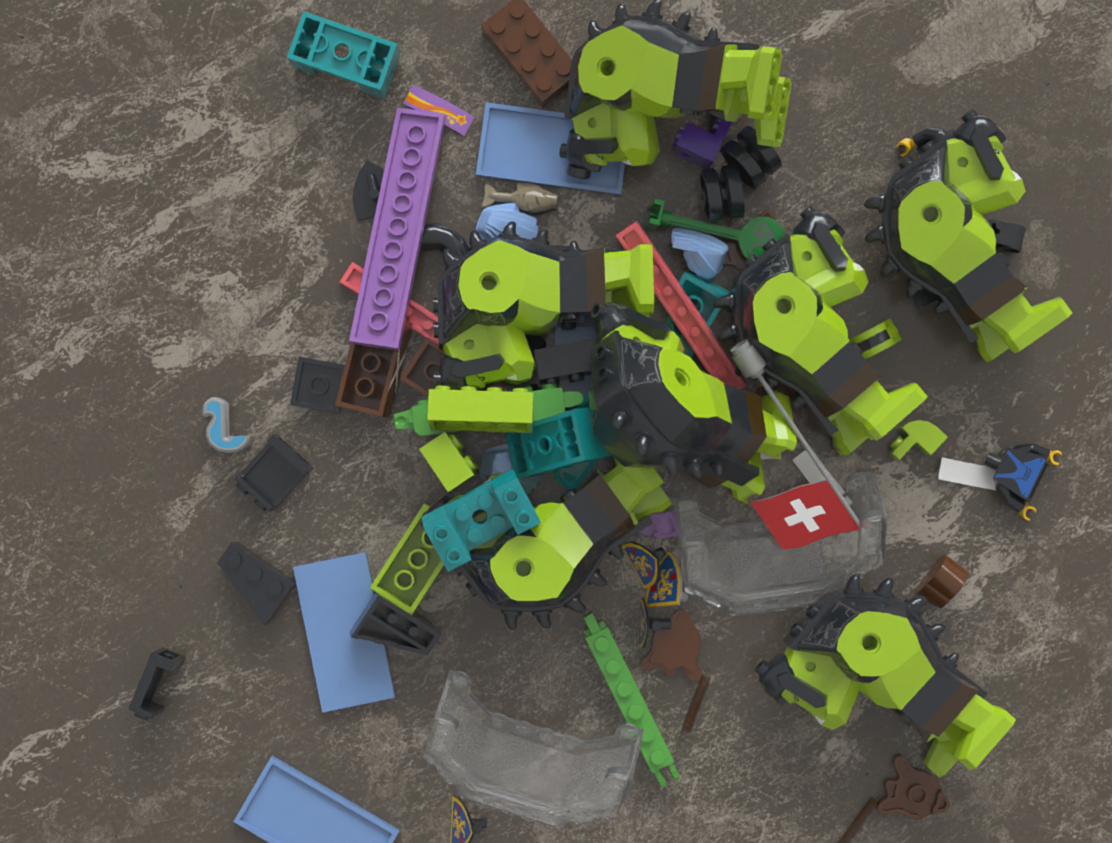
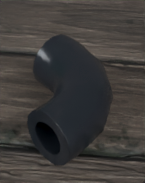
(443, 238)

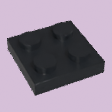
(317, 385)

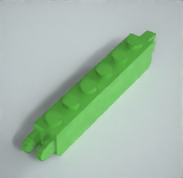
(547, 403)
(629, 697)

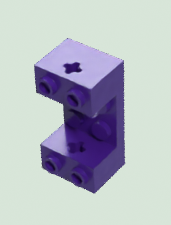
(699, 145)

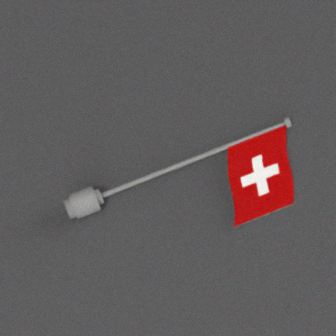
(809, 509)

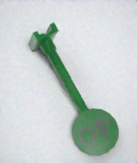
(750, 237)

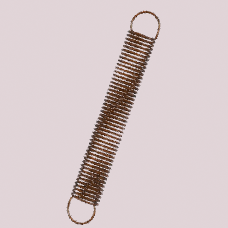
(691, 721)
(870, 801)

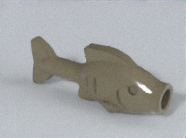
(528, 197)

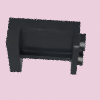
(273, 473)
(142, 700)

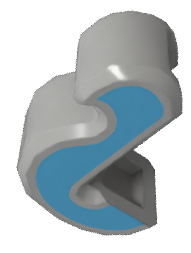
(219, 428)

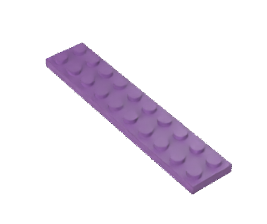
(397, 229)

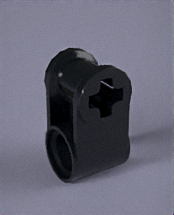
(1008, 235)

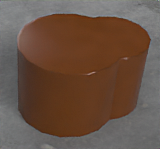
(943, 581)

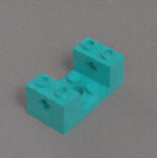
(369, 60)
(555, 444)
(456, 532)

